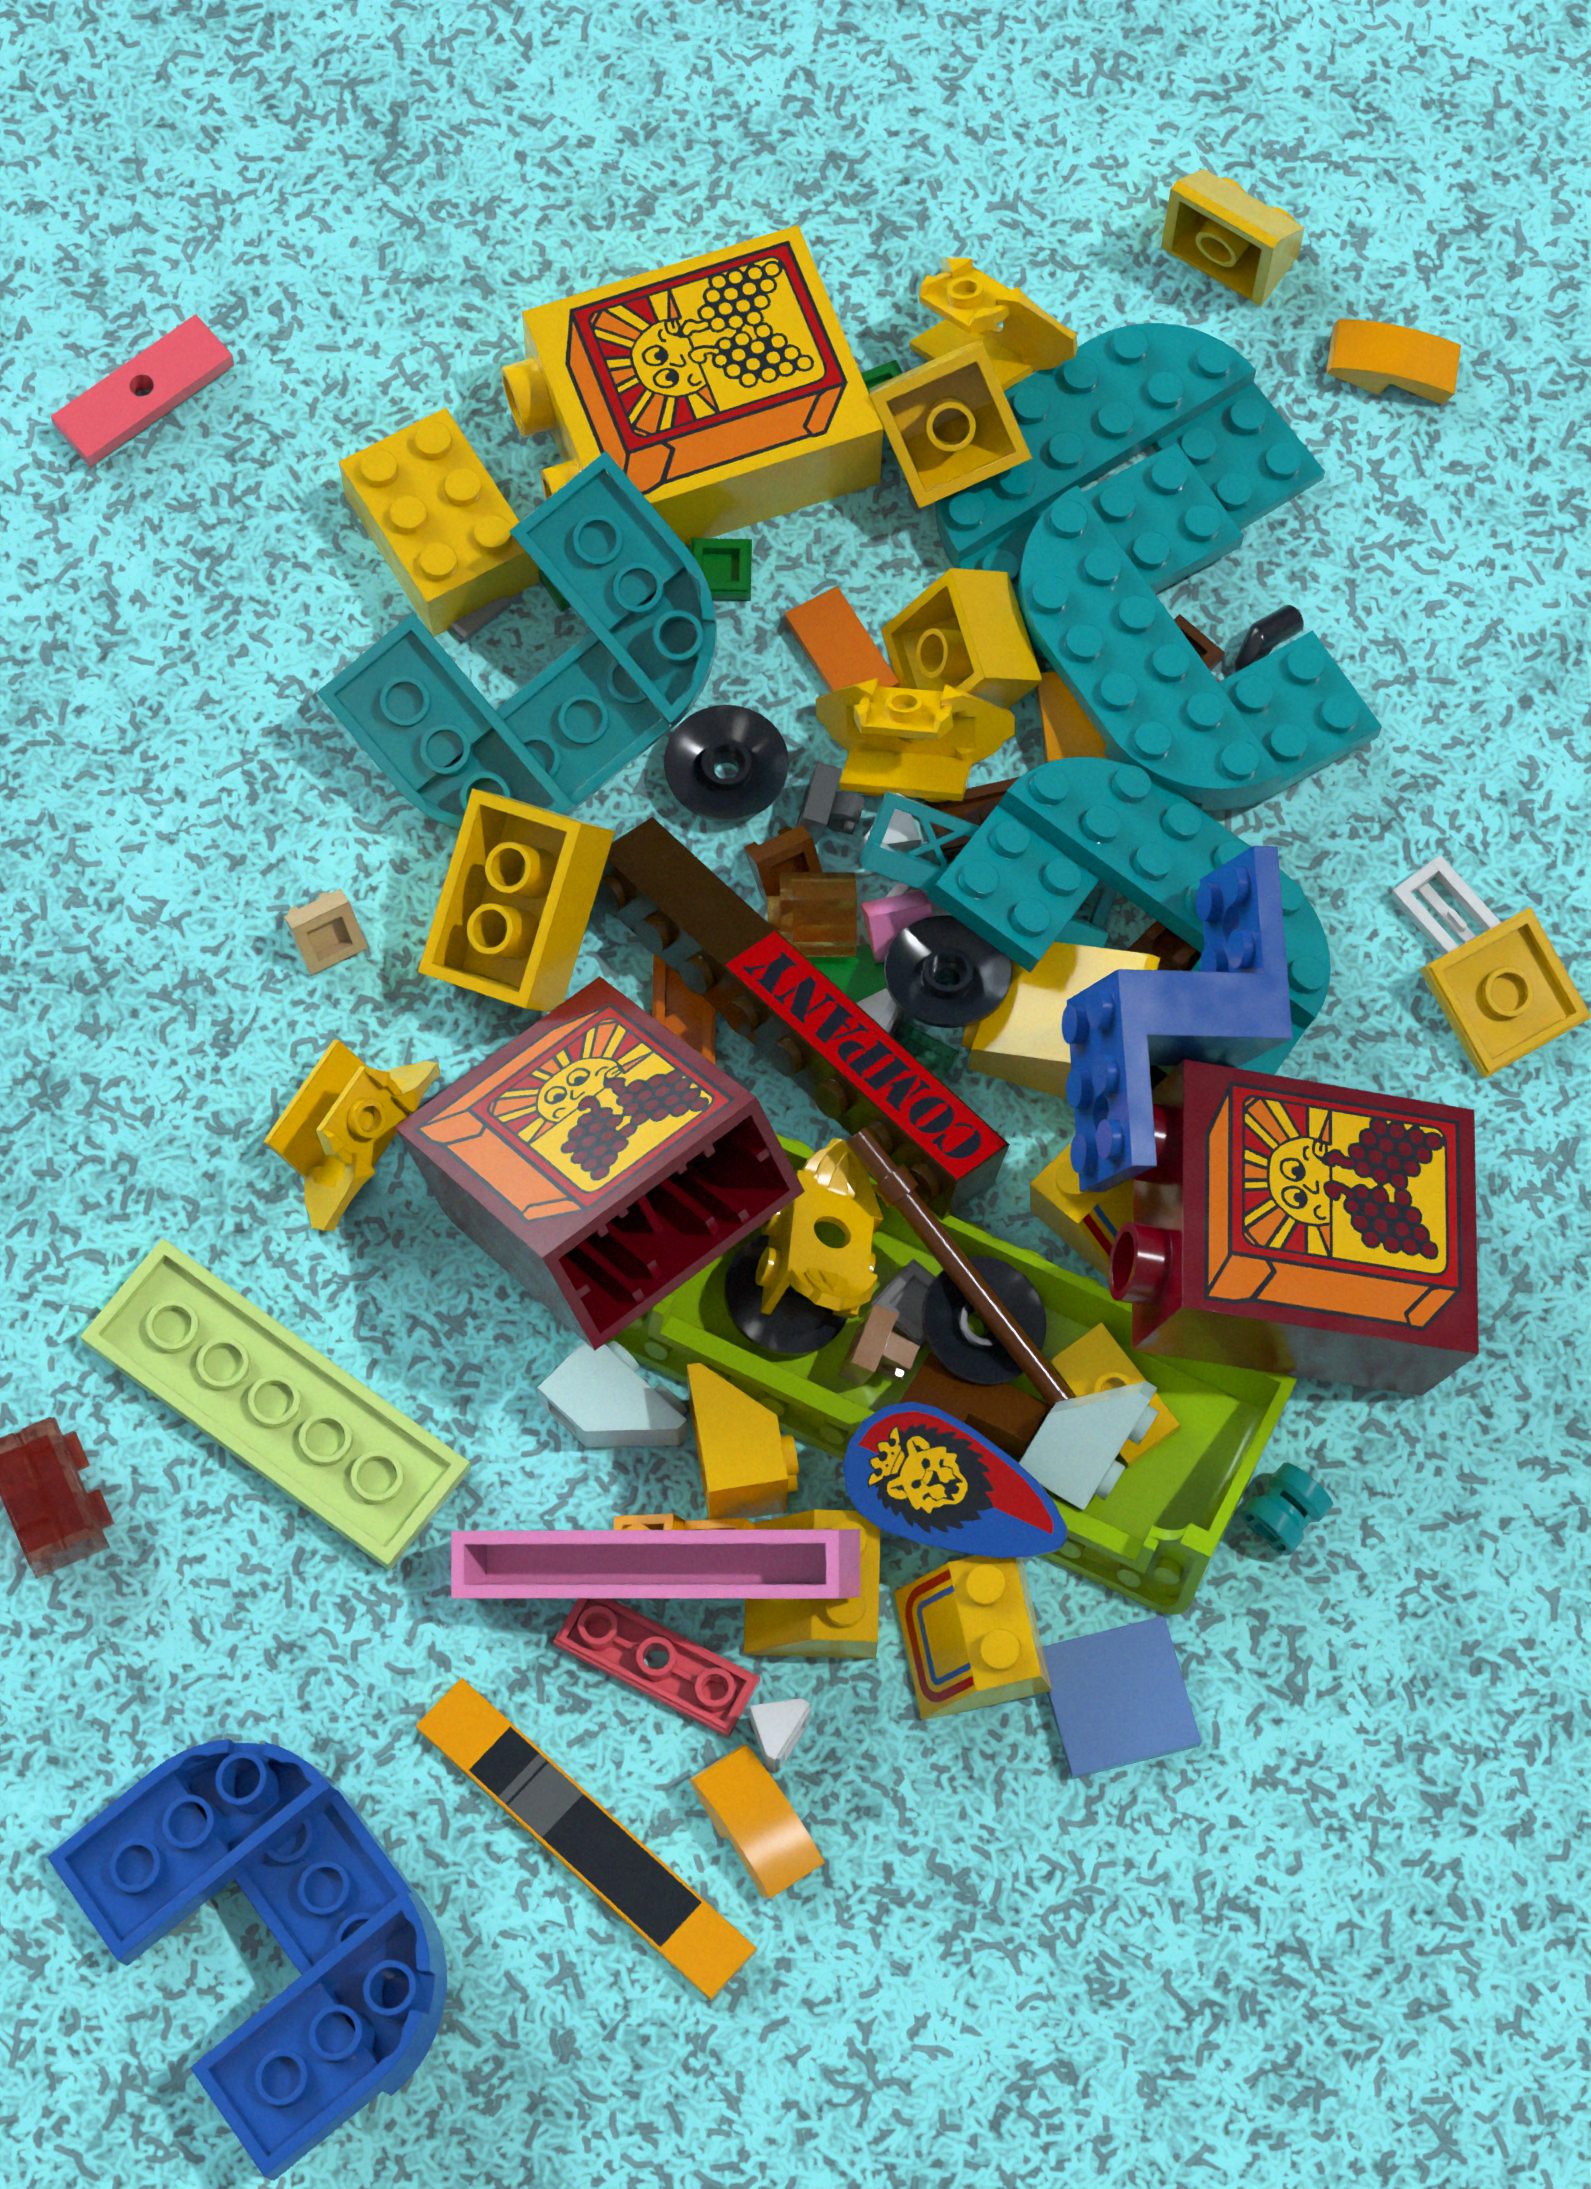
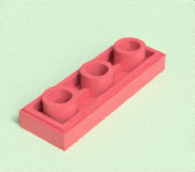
(170, 368)
(691, 1682)

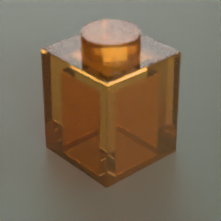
(816, 912)

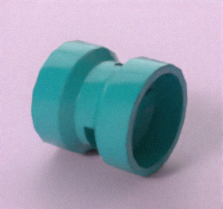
(1287, 1508)

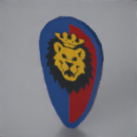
(947, 1486)

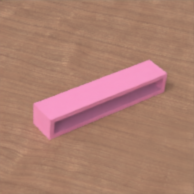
(656, 1564)

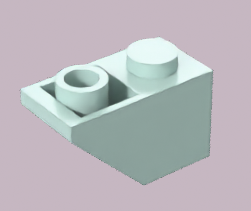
(609, 1403)
(1082, 1438)

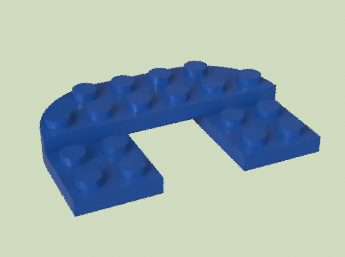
(328, 1896)

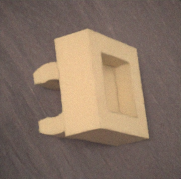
(325, 931)

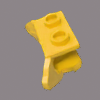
(971, 310)
(912, 738)
(344, 1125)
(834, 1278)

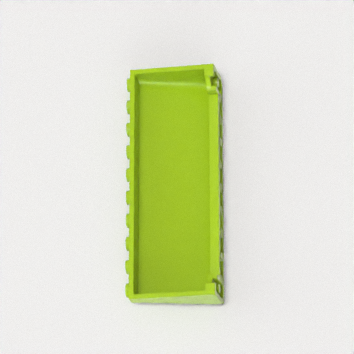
(1164, 1510)

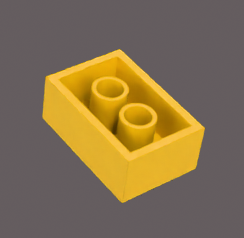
(437, 520)
(516, 901)

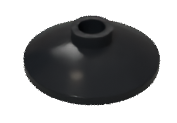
(719, 737)
(940, 950)
(794, 1324)
(953, 1344)

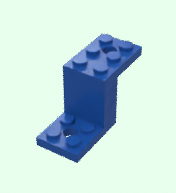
(1161, 1017)

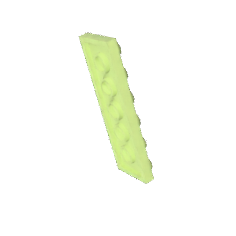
(276, 1403)

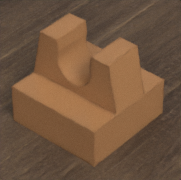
(877, 1349)

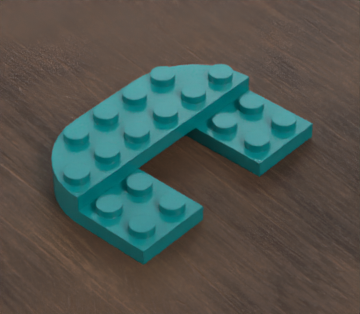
(1107, 405)
(1134, 673)
(584, 711)
(1112, 823)

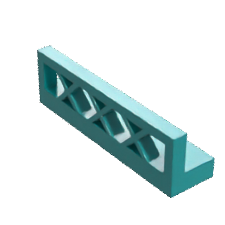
(924, 874)

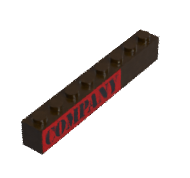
(797, 1016)

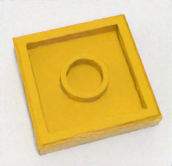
(1505, 993)

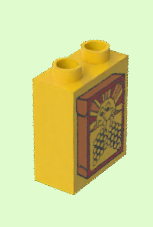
(705, 385)

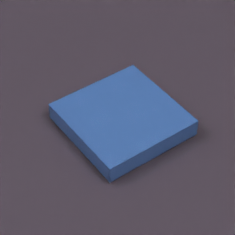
(1119, 1697)

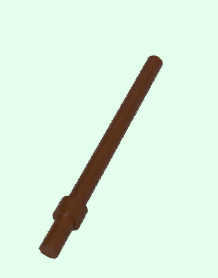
(896, 1188)

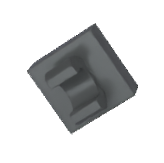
(826, 807)

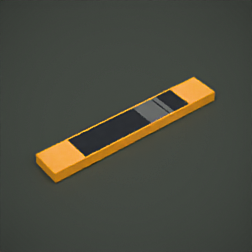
(586, 1839)

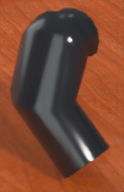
(1267, 634)

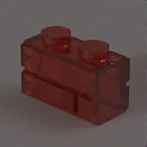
(48, 1499)

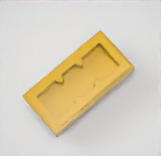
(1100, 1364)

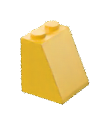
(1024, 1035)

